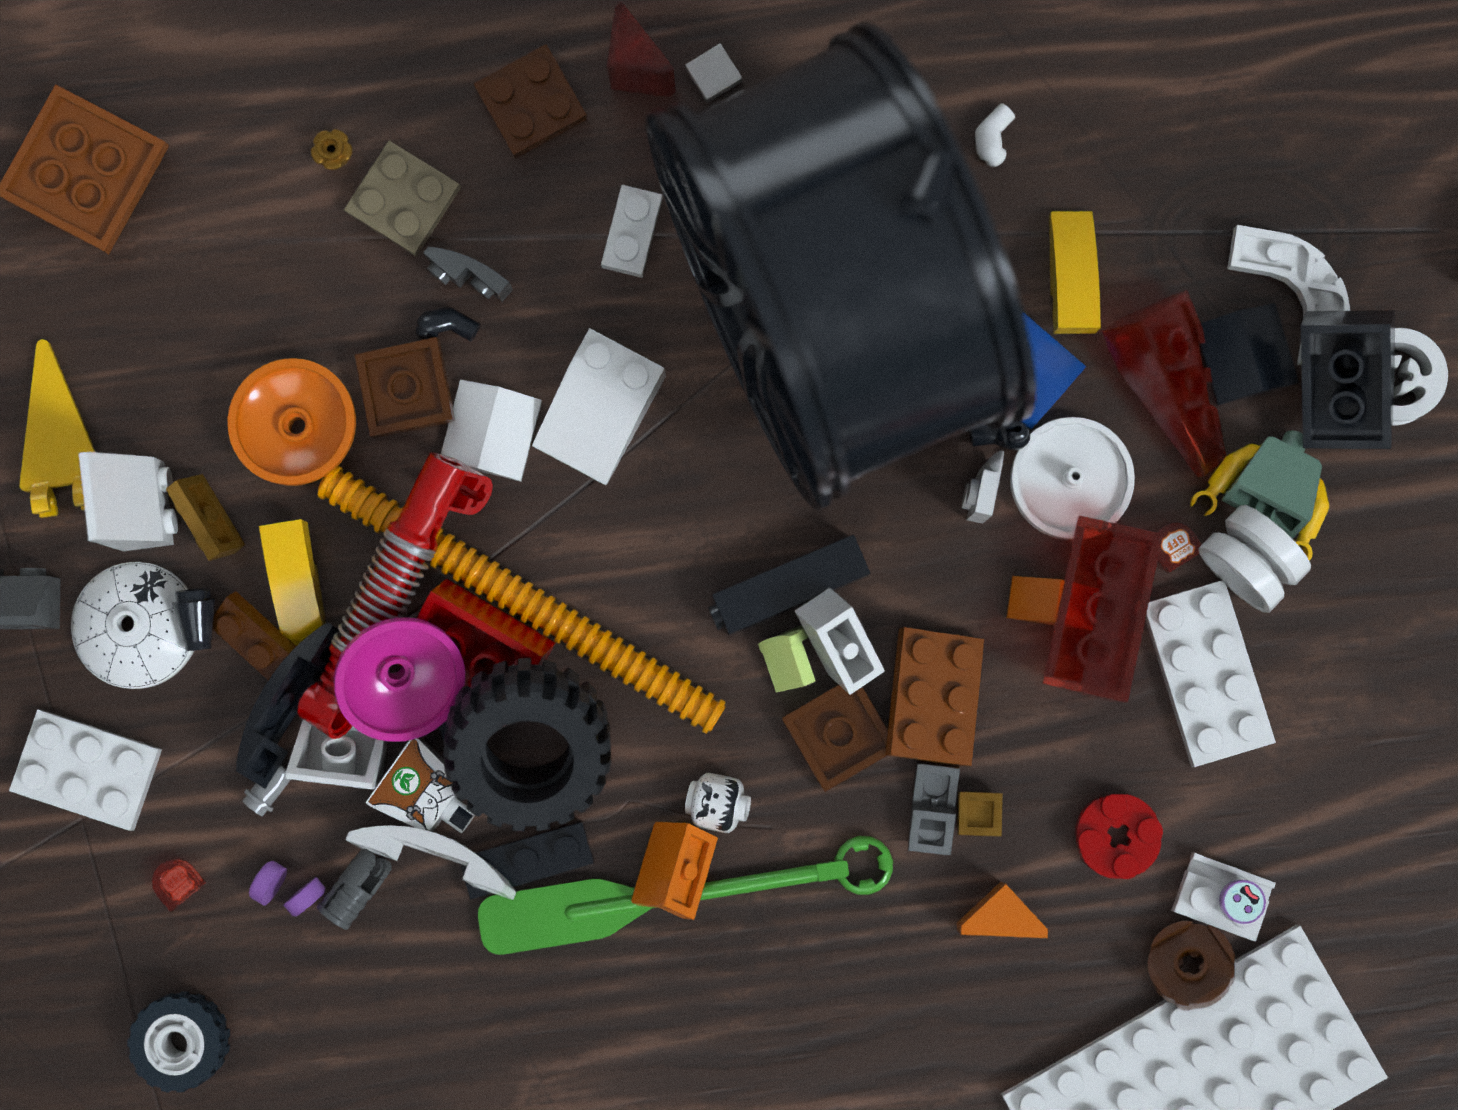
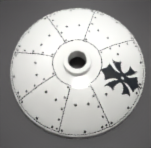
(154, 645)

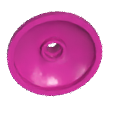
(403, 702)

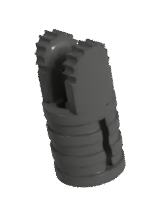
(354, 888)

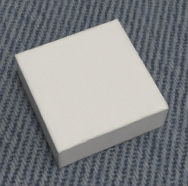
(713, 73)

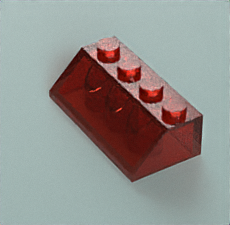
(1102, 609)

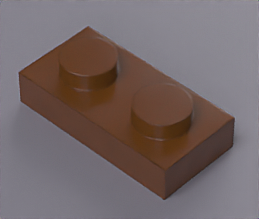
(251, 634)

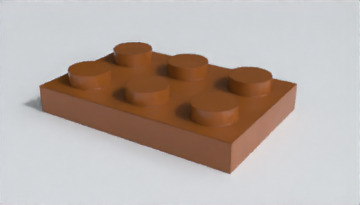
(934, 697)

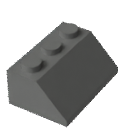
(29, 600)

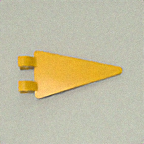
(52, 437)

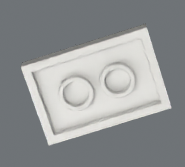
(85, 770)

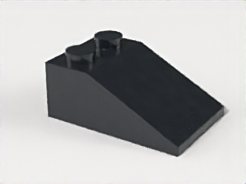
(1348, 379)

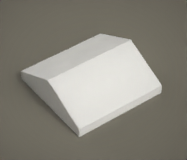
(492, 429)

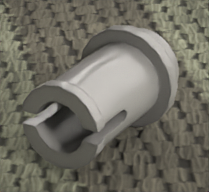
(261, 799)

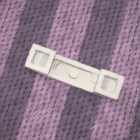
(390, 840)

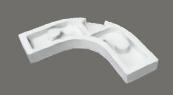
(1292, 262)

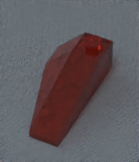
(1164, 367)

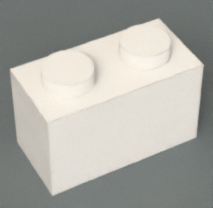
(839, 641)

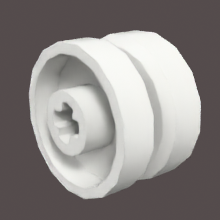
(1255, 558)

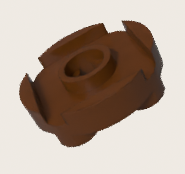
(1186, 989)

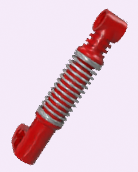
(410, 540)

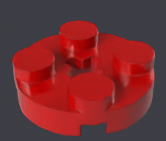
(1142, 830)

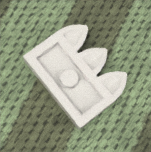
(982, 491)

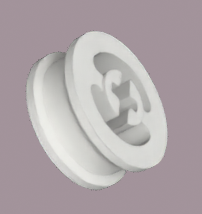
(1429, 385)

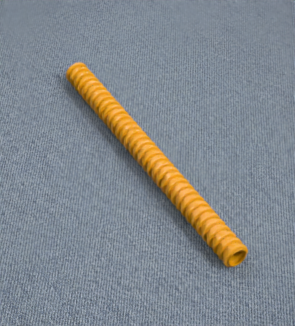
(533, 606)

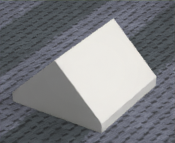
(344, 761)

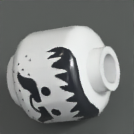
(717, 802)

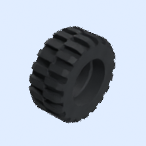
(527, 794)

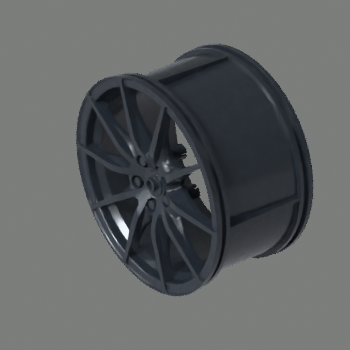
(829, 301)

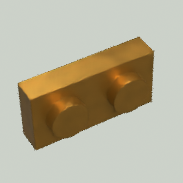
(205, 517)

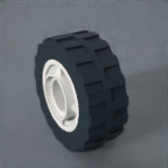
(157, 1057)

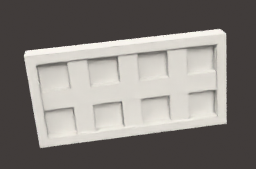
(1208, 674)

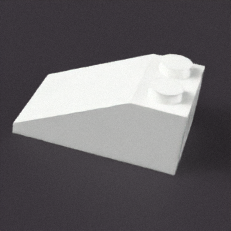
(598, 406)
(127, 501)

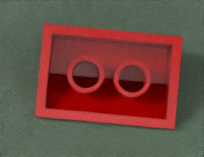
(481, 630)

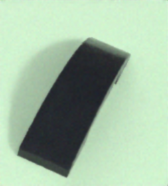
(278, 704)

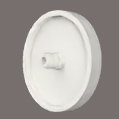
(1070, 472)

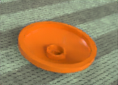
(270, 404)

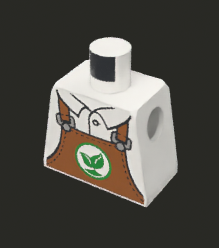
(419, 792)

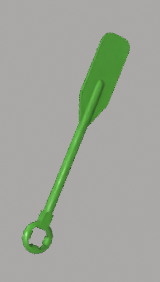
(601, 907)

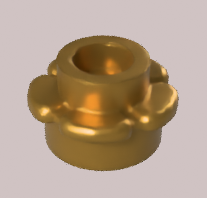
(342, 151)

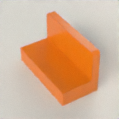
(675, 868)

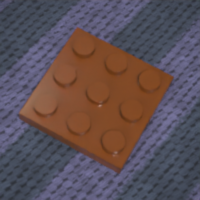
(82, 169)

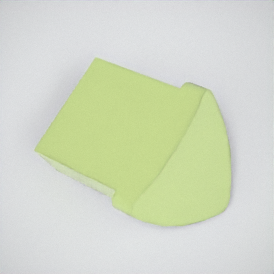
(787, 659)

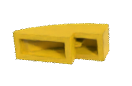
(1074, 273)
(293, 578)

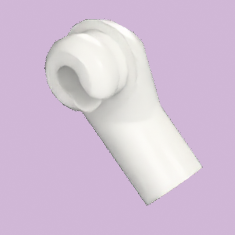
(988, 135)

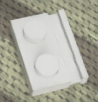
(1201, 892)

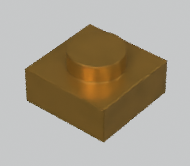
(979, 814)

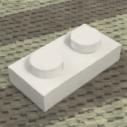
(632, 231)

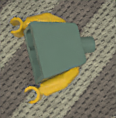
(1277, 483)

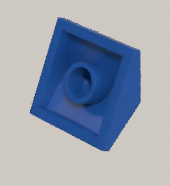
(1053, 370)

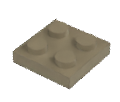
(402, 198)

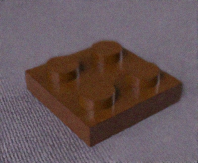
(530, 101)
(404, 387)
(838, 735)

